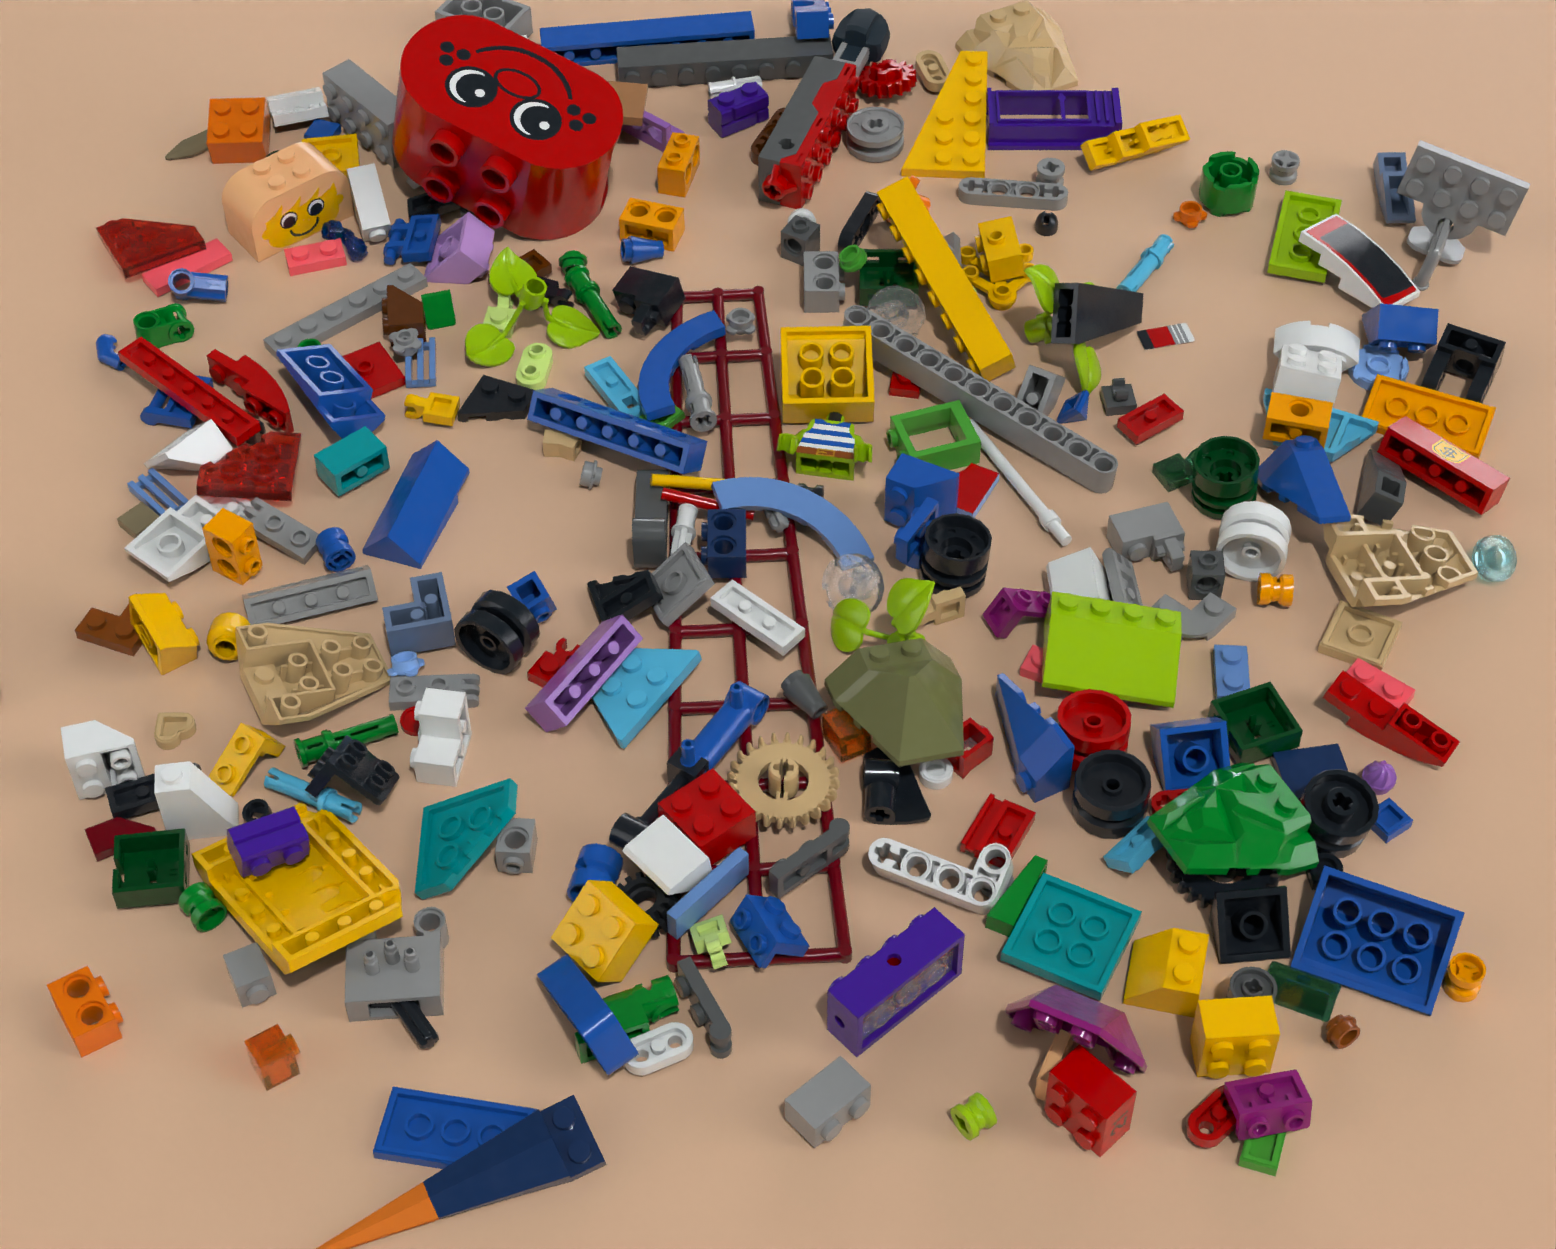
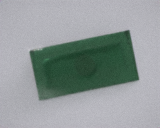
(1304, 991)

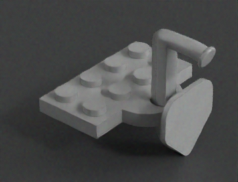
(1457, 194)

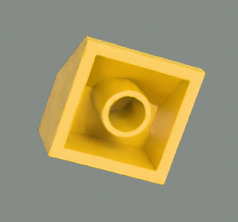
(162, 630)
(1167, 971)

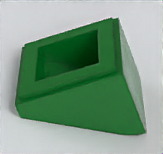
(438, 309)

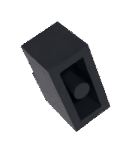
(649, 297)

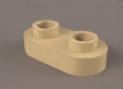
(932, 70)

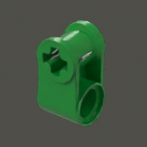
(161, 326)

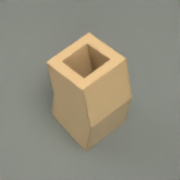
(561, 445)

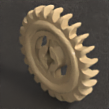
(775, 757)

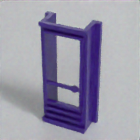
(1051, 134)

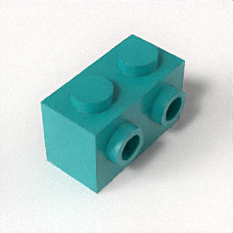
(351, 461)

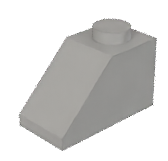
(1041, 389)

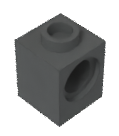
(798, 237)
(1205, 574)

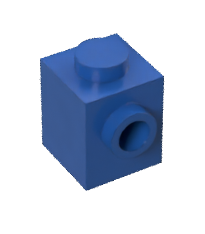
(534, 596)

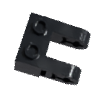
(1468, 356)

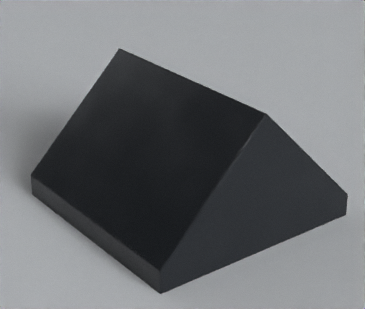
(1250, 924)

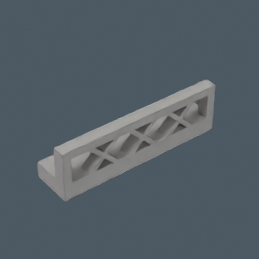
(311, 596)

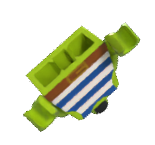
(826, 448)

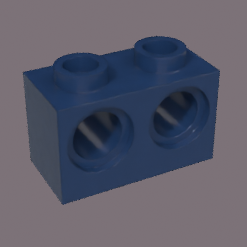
(725, 543)

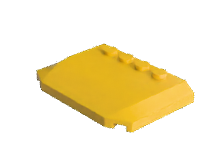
(311, 905)

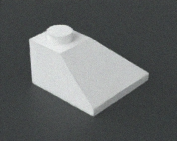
(192, 449)

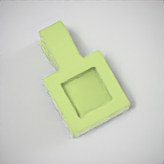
(501, 315)
(711, 937)

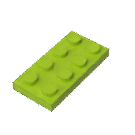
(1288, 254)

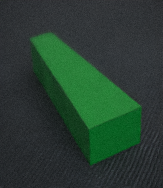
(1010, 906)

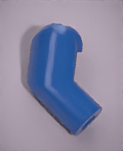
(106, 352)

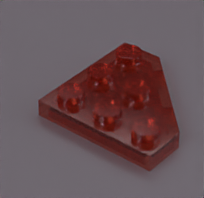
(148, 244)
(254, 471)

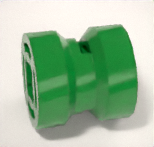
(203, 908)

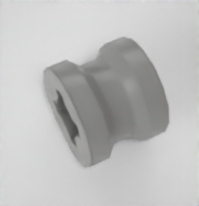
(1284, 167)
(1050, 171)

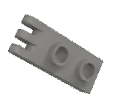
(281, 530)
(1121, 578)
(407, 690)

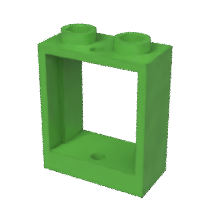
(949, 456)

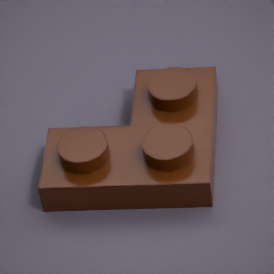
(109, 631)

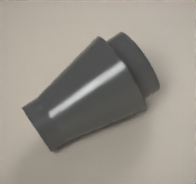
(802, 692)

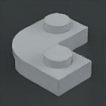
(1204, 619)

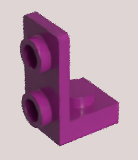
(1011, 606)

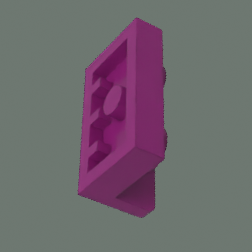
(1269, 1104)

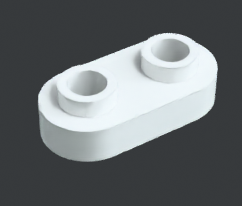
(656, 1048)

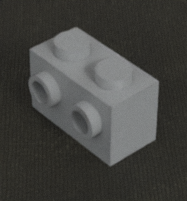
(828, 1102)

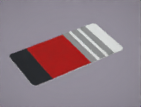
(1165, 336)

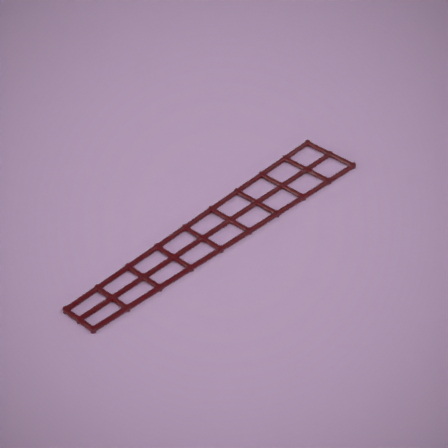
(676, 707)

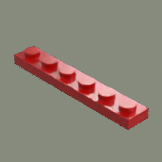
(189, 390)

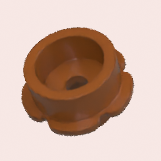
(1342, 1031)

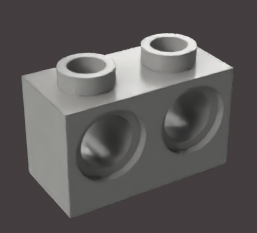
(822, 283)

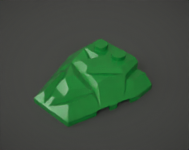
(1237, 821)

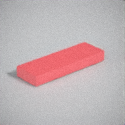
(200, 262)

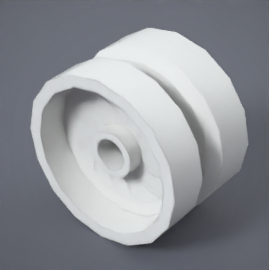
(1254, 540)

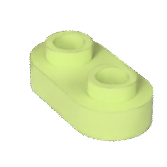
(534, 366)

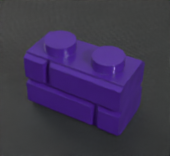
(738, 109)
(268, 842)

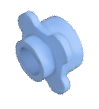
(405, 664)

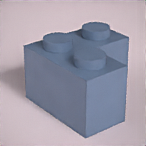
(421, 623)

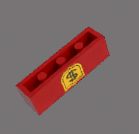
(1443, 465)

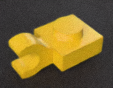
(435, 409)

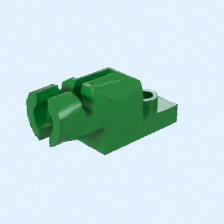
(635, 1010)

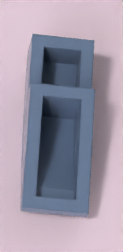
(1388, 173)

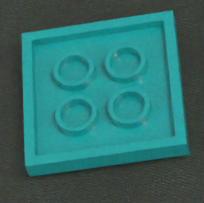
(1071, 936)

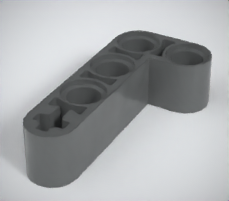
(650, 522)

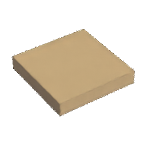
(1359, 634)

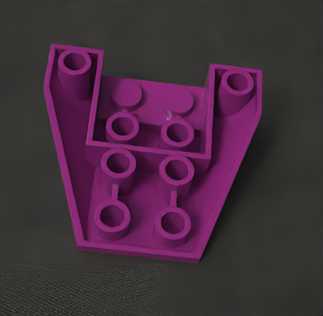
(1083, 1019)

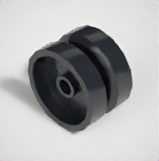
(497, 631)
(1111, 793)
(1340, 811)

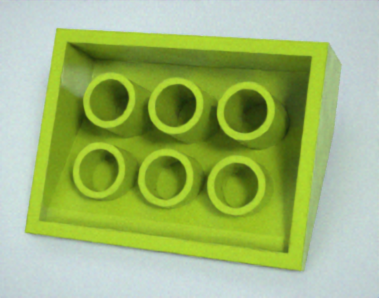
(1111, 648)

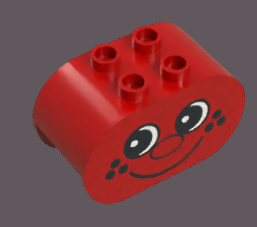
(504, 127)

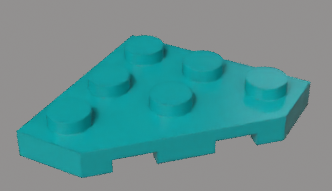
(458, 833)

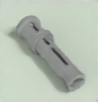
(698, 400)

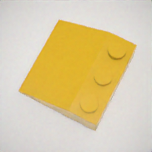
(827, 373)

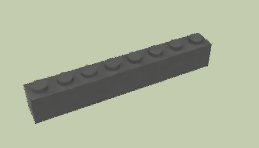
(719, 60)

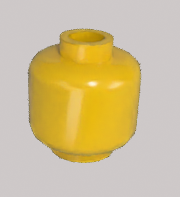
(221, 635)

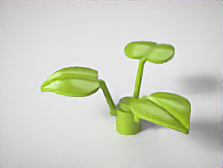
(514, 276)
(1040, 328)
(905, 603)

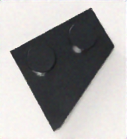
(496, 401)
(625, 595)

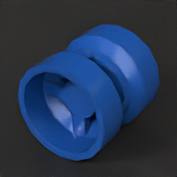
(335, 549)

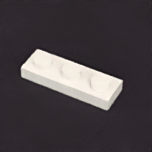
(757, 617)

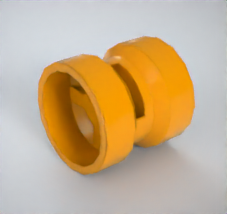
(1275, 589)
(1464, 977)

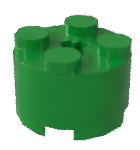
(1228, 184)

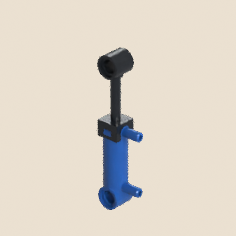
(695, 757)

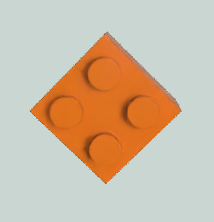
(238, 130)

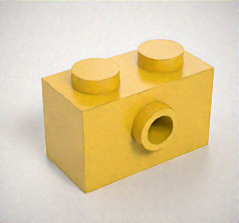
(1001, 249)

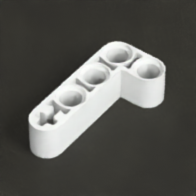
(939, 869)

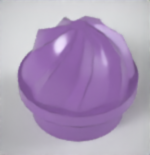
(1380, 776)

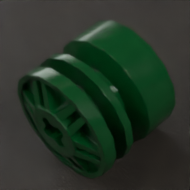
(1224, 475)

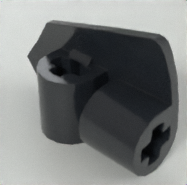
(891, 792)

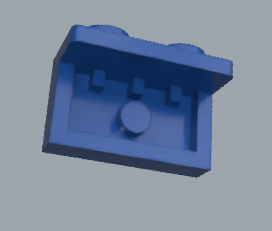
(767, 929)

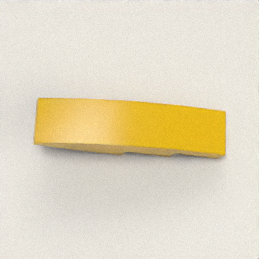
(1135, 142)

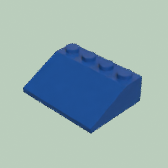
(1377, 940)

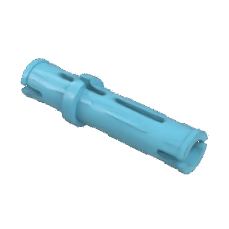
(1151, 259)
(327, 799)

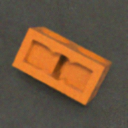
(83, 1011)

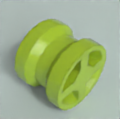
(973, 1116)

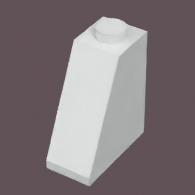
(369, 203)
(193, 801)

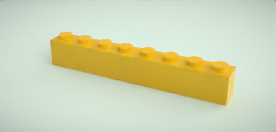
(945, 279)

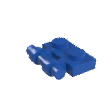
(419, 238)

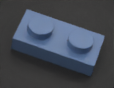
(1230, 669)

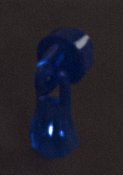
(355, 246)

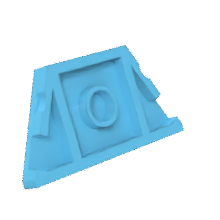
(1344, 430)
(641, 688)

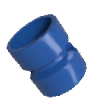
(594, 863)

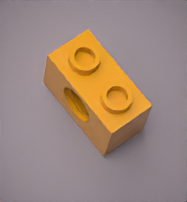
(1297, 416)

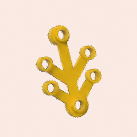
(1000, 294)

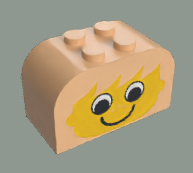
(284, 200)

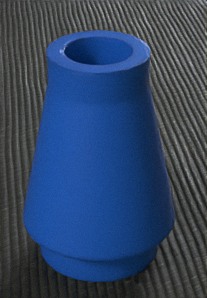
(640, 249)

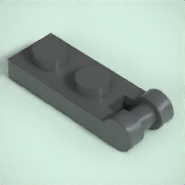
(810, 858)
(704, 1007)

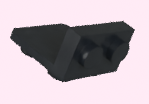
(357, 768)

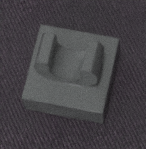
(1118, 398)

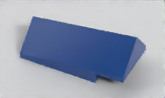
(333, 387)
(418, 507)

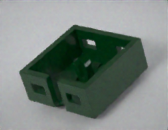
(885, 271)
(1265, 715)
(149, 858)

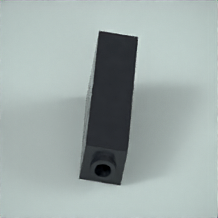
(1092, 311)

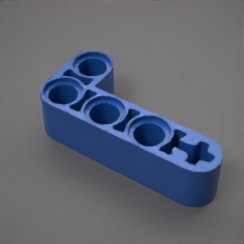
(588, 1014)

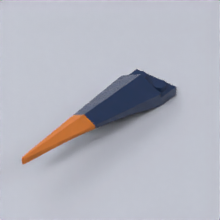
(527, 1157)

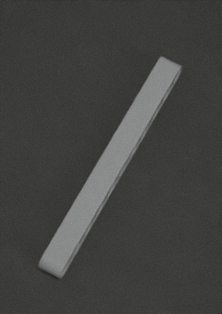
(987, 403)

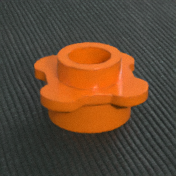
(1190, 214)

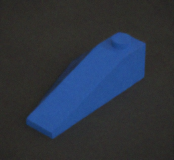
(1305, 477)
(1036, 745)

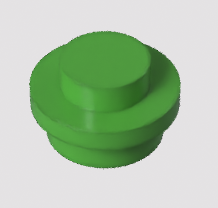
(852, 258)

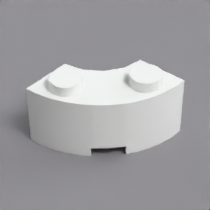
(1320, 338)

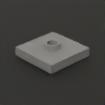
(681, 582)

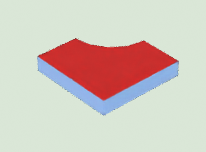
(974, 488)

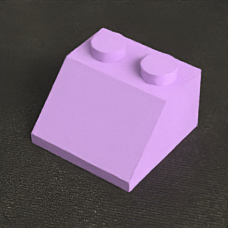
(461, 252)

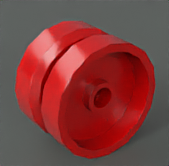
(1094, 722)

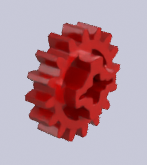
(887, 79)

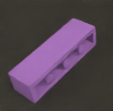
(584, 673)

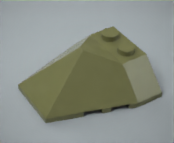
(904, 699)

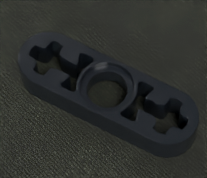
(859, 221)

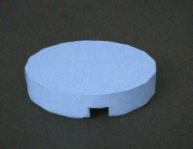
(1377, 361)

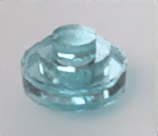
(1494, 558)

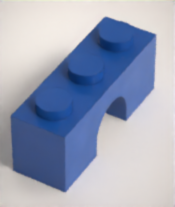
(811, 18)

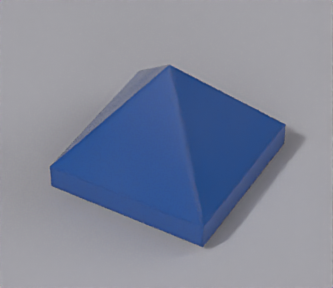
(1074, 408)

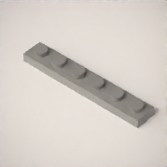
(346, 311)

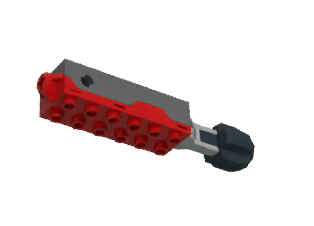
(819, 111)

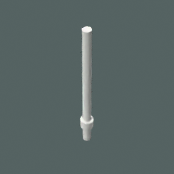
(1047, 518)

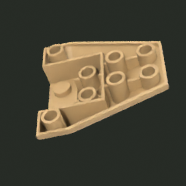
(306, 670)

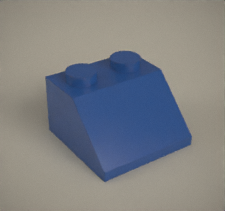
(1401, 326)
(912, 482)
(1189, 750)

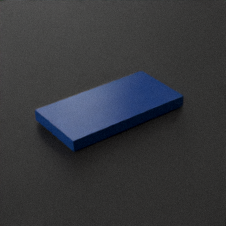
(439, 1127)

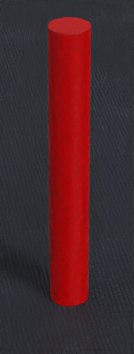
(696, 500)

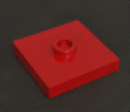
(376, 368)

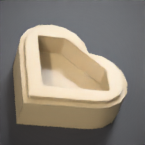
(173, 728)

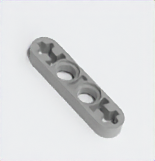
(1054, 195)

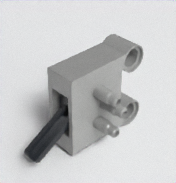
(400, 976)

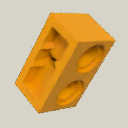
(678, 164)
(652, 222)
(232, 546)

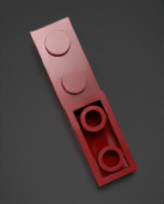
(256, 385)
(1394, 728)

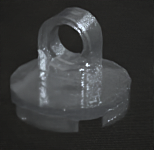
(899, 307)
(853, 577)

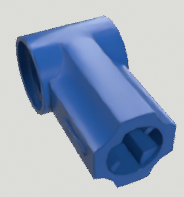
(202, 285)

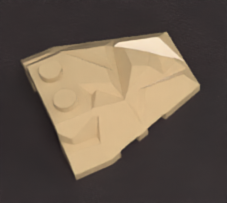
(1022, 48)
(1392, 564)

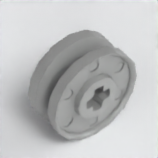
(875, 134)

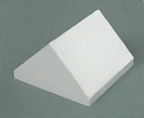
(1079, 575)
(668, 857)

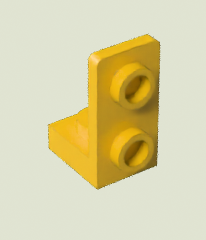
(241, 755)

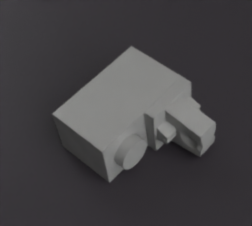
(1148, 533)

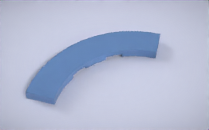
(796, 504)

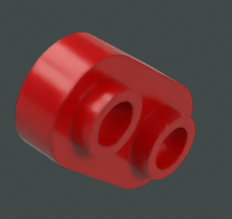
(1213, 1117)

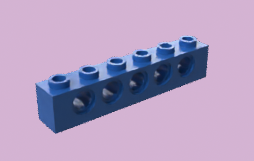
(617, 430)

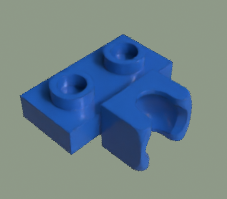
(910, 539)

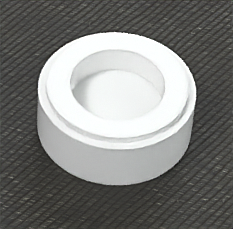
(936, 773)

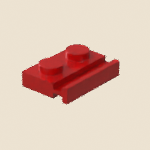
(998, 823)

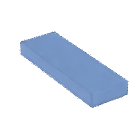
(707, 893)

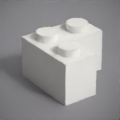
(442, 737)

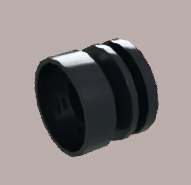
(956, 553)

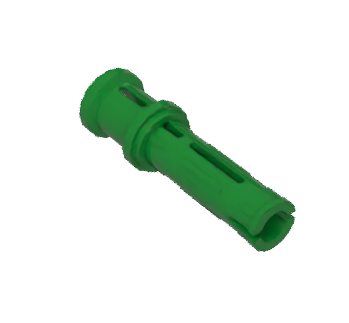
(588, 293)
(313, 748)

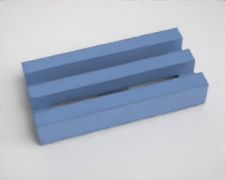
(420, 382)
(164, 485)

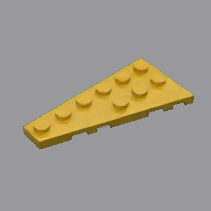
(955, 130)

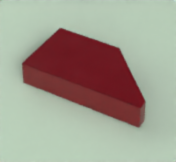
(102, 835)

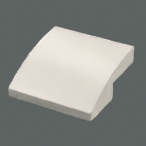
(297, 106)

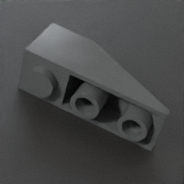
(1381, 488)

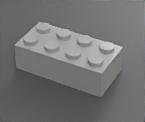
(362, 108)

